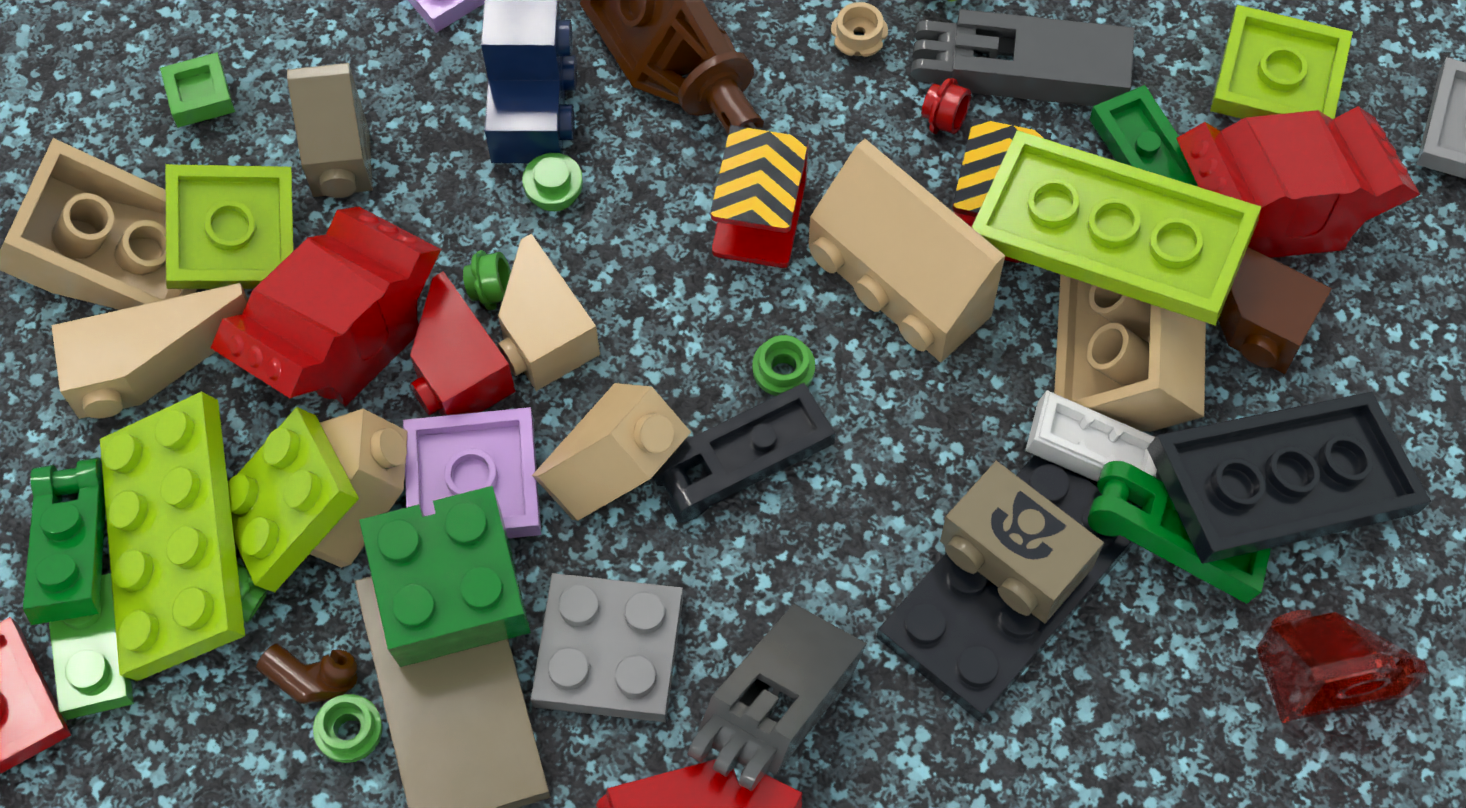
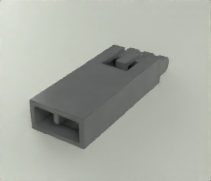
(1050, 57)
(796, 658)

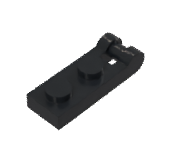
(744, 451)

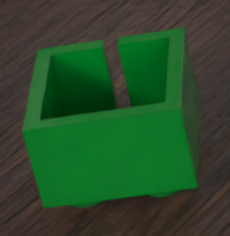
(444, 577)

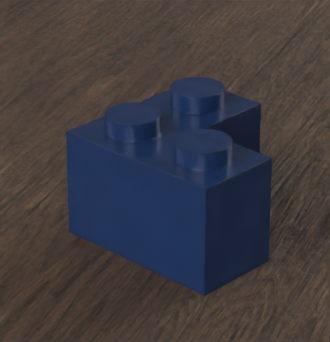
(528, 78)

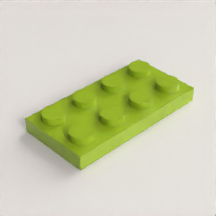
(1117, 226)
(170, 538)

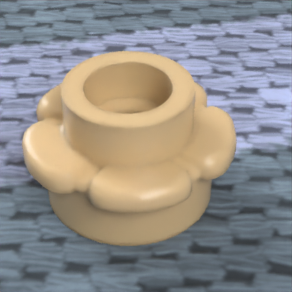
(859, 18)

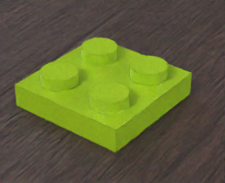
(1280, 66)
(226, 224)
(287, 499)

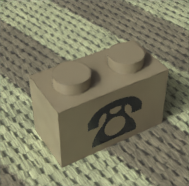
(1019, 543)

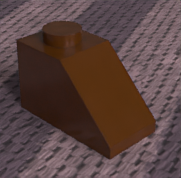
(1270, 311)

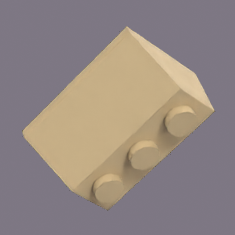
(905, 253)
(1128, 358)

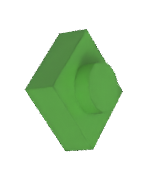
(197, 90)

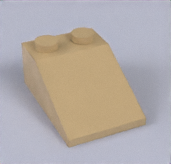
(90, 233)

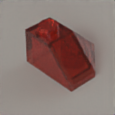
(1332, 665)

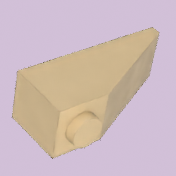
(139, 350)

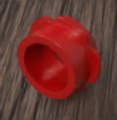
(946, 106)

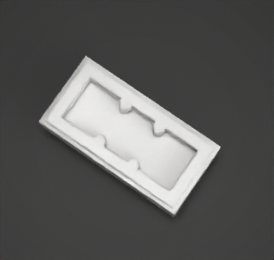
(1084, 438)

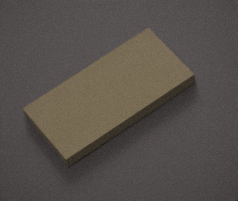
(457, 723)

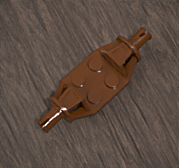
(670, 38)

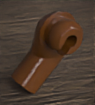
(311, 682)

